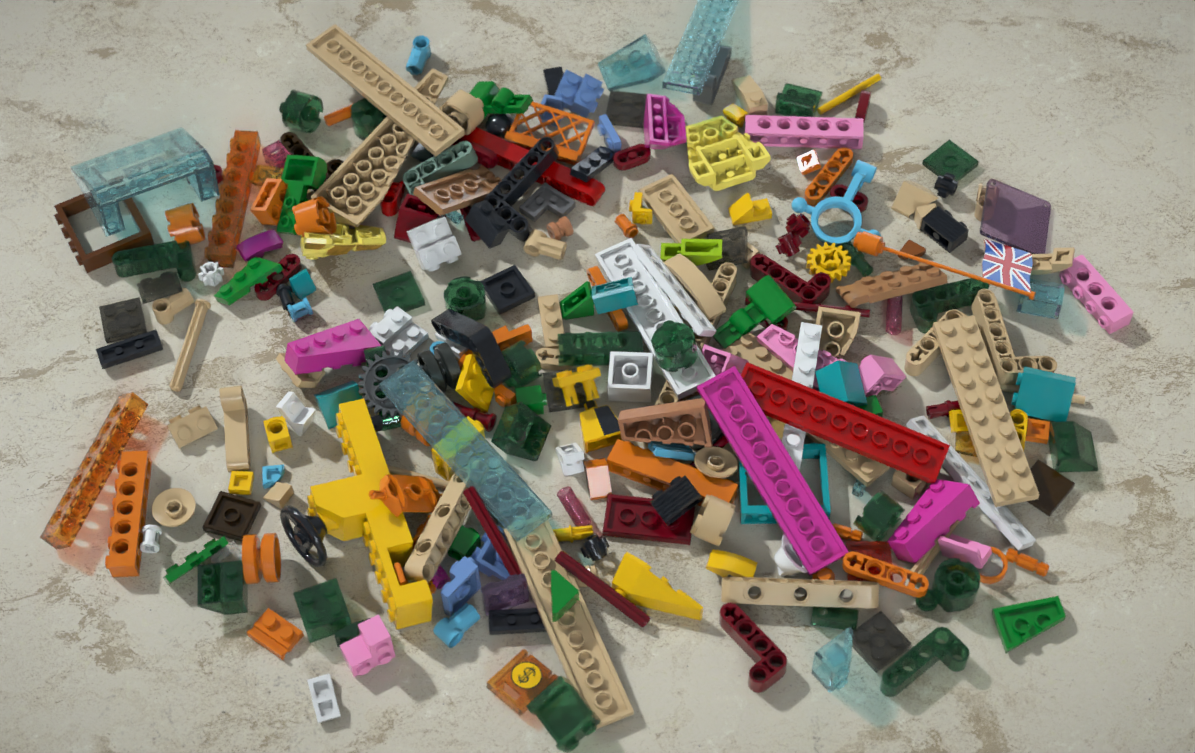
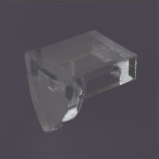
(227, 551)

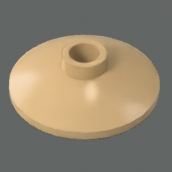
(716, 462)
(172, 500)

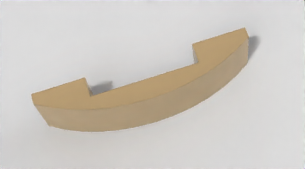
(1050, 263)
(697, 284)

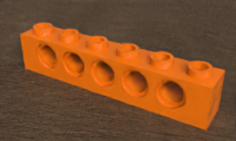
(129, 563)

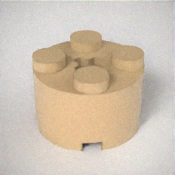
(464, 110)
(713, 519)

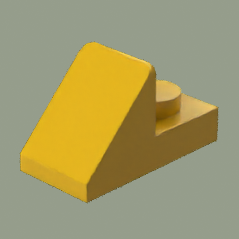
(749, 211)

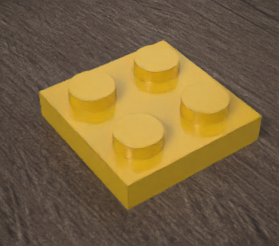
(473, 385)

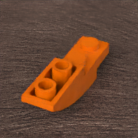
(506, 338)

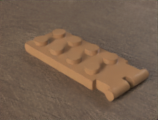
(457, 190)
(892, 284)

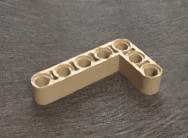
(997, 342)

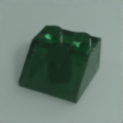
(1071, 448)

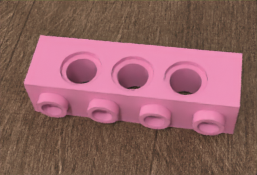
(1096, 295)

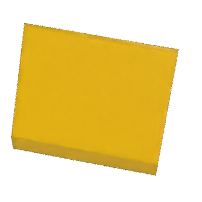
(735, 114)

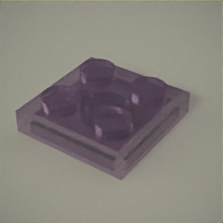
(505, 593)

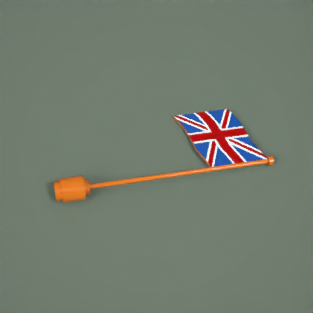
(1001, 264)

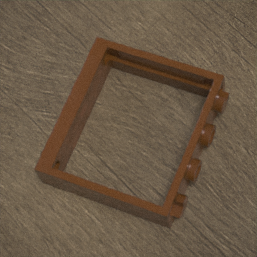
(103, 255)

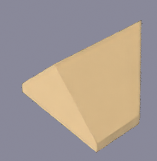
(912, 196)

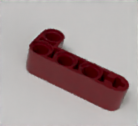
(797, 289)
(748, 644)

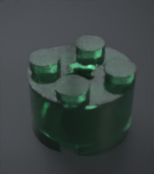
(301, 111)
(365, 118)
(466, 297)
(674, 346)
(522, 364)
(879, 516)
(956, 585)

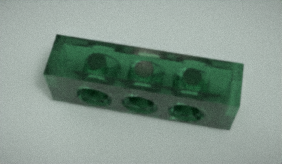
(589, 343)

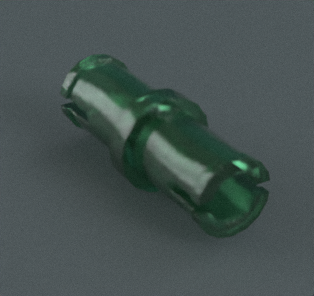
(858, 259)

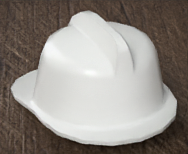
(787, 560)

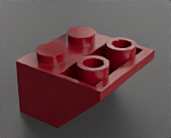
(411, 215)

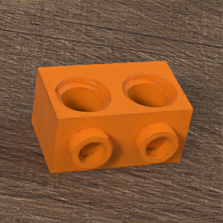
(269, 201)

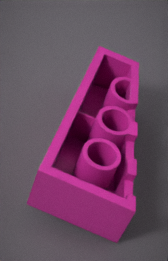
(330, 348)
(931, 518)

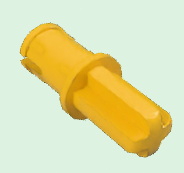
(573, 533)

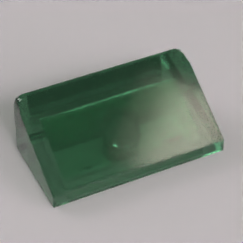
(835, 617)

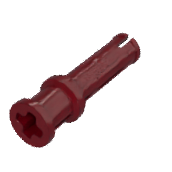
(485, 419)

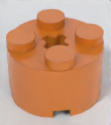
(314, 217)
(185, 224)

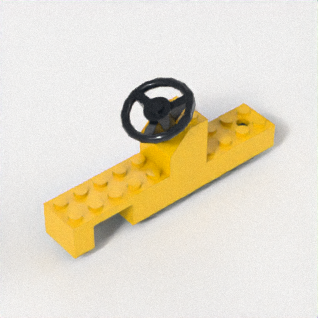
(348, 513)

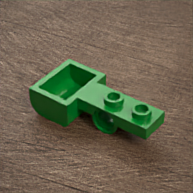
(500, 101)
(299, 175)
(766, 303)

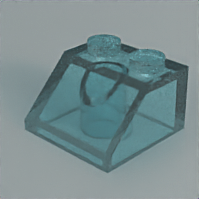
(1046, 301)
(833, 661)

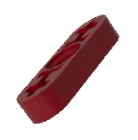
(272, 287)

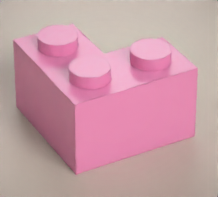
(721, 360)
(879, 374)
(369, 648)

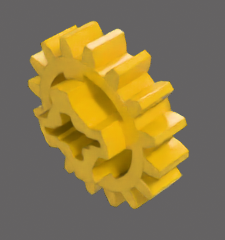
(829, 261)

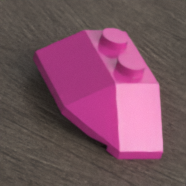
(663, 123)

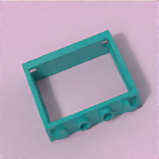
(760, 513)

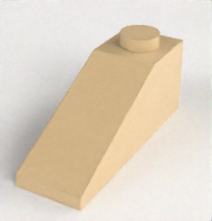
(750, 95)

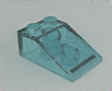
(632, 65)

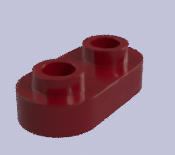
(485, 156)
(631, 157)
(860, 198)

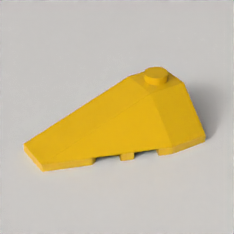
(647, 590)

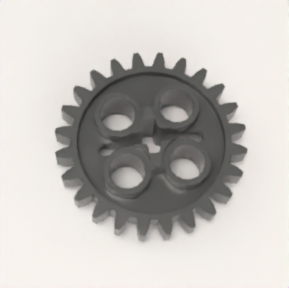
(390, 364)

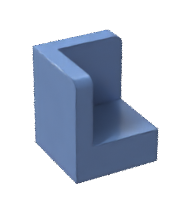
(554, 102)

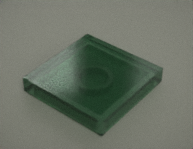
(950, 159)
(399, 292)

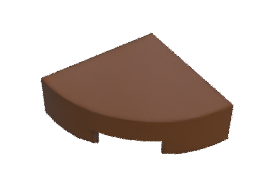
(912, 248)

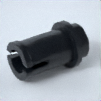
(284, 292)

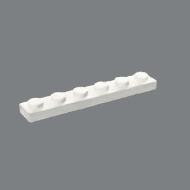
(674, 290)

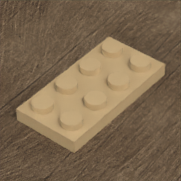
(676, 209)

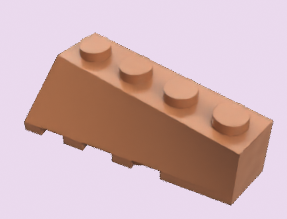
(668, 423)

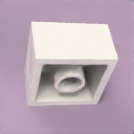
(630, 376)

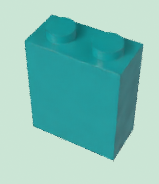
(1044, 394)

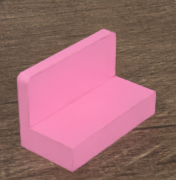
(964, 550)

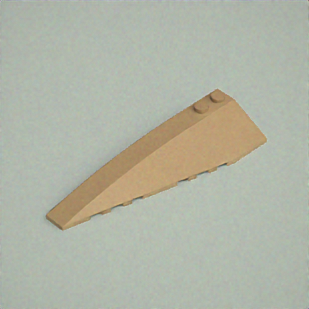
(370, 170)

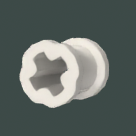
(150, 538)

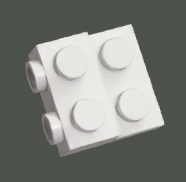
(434, 244)
(398, 332)

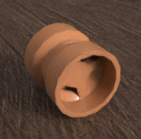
(559, 229)

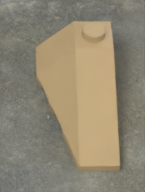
(838, 330)

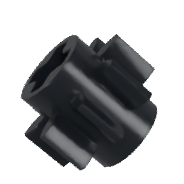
(946, 185)
(594, 547)

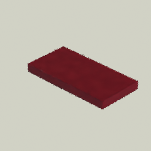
(637, 519)

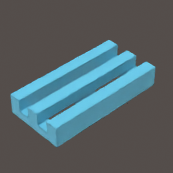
(672, 450)

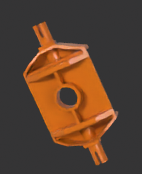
(407, 494)

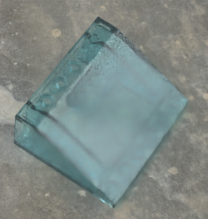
(142, 169)

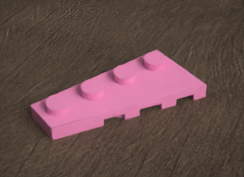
(784, 347)

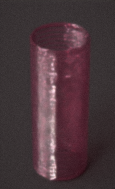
(892, 318)
(569, 507)

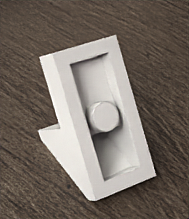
(296, 413)
(570, 459)

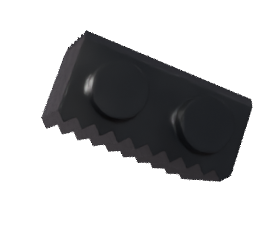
(487, 223)
(944, 229)
(676, 499)

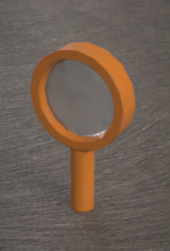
(994, 568)

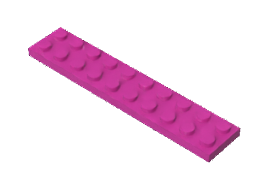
(772, 471)

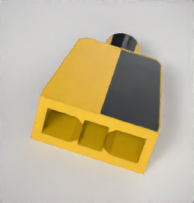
(598, 426)

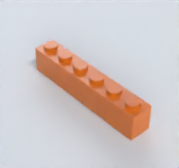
(658, 472)

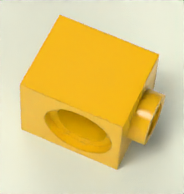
(280, 440)

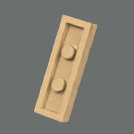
(550, 319)

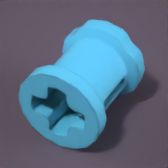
(303, 304)

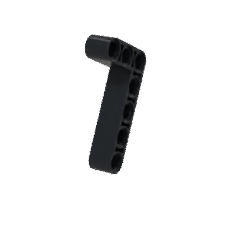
(519, 187)
(477, 339)

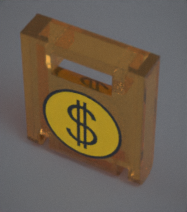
(525, 677)

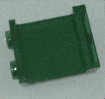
(564, 714)

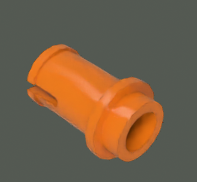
(629, 230)

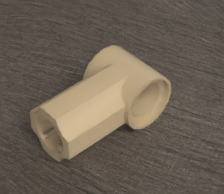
(539, 243)
(166, 308)

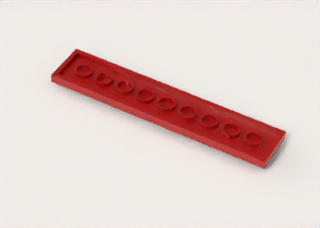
(845, 424)

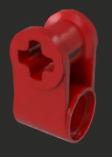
(392, 199)

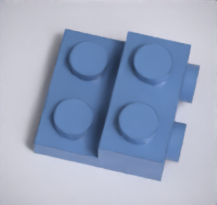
(579, 93)
(489, 560)
(463, 585)

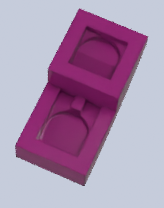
(258, 244)

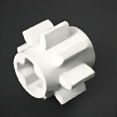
(211, 274)

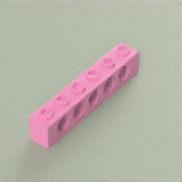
(805, 131)

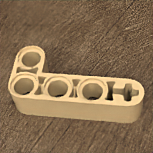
(928, 341)
(235, 428)

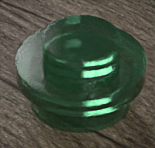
(927, 602)

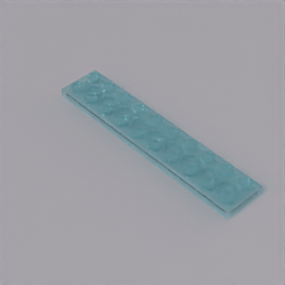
(699, 46)
(465, 450)

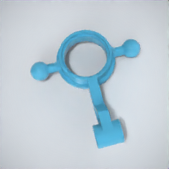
(861, 173)

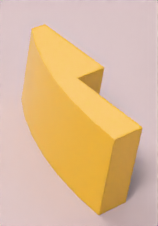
(728, 563)

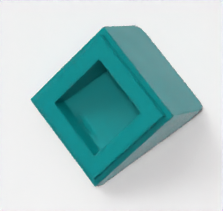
(302, 284)

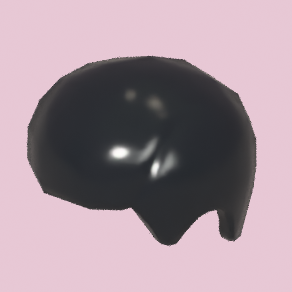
(499, 124)

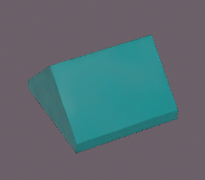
(614, 295)
(842, 382)
(329, 400)

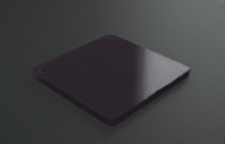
(1015, 218)

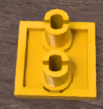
(585, 375)

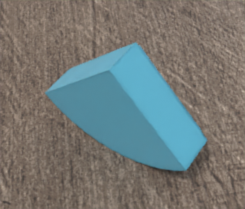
(272, 474)

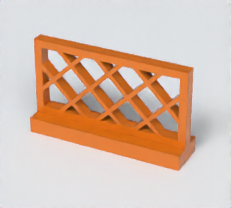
(565, 154)

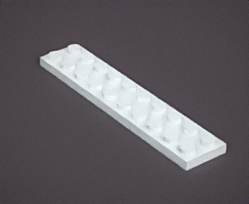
(651, 312)

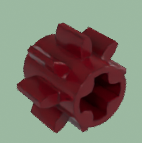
(798, 225)
(788, 244)

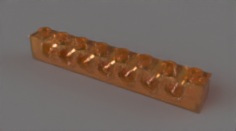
(233, 198)
(94, 471)

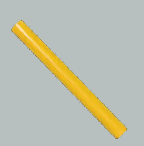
(848, 94)

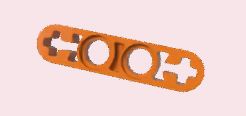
(825, 174)
(617, 316)
(886, 571)

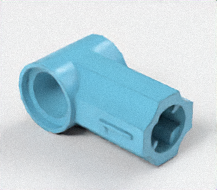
(420, 53)
(452, 629)

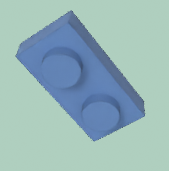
(607, 130)

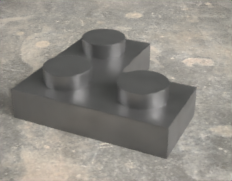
(547, 199)

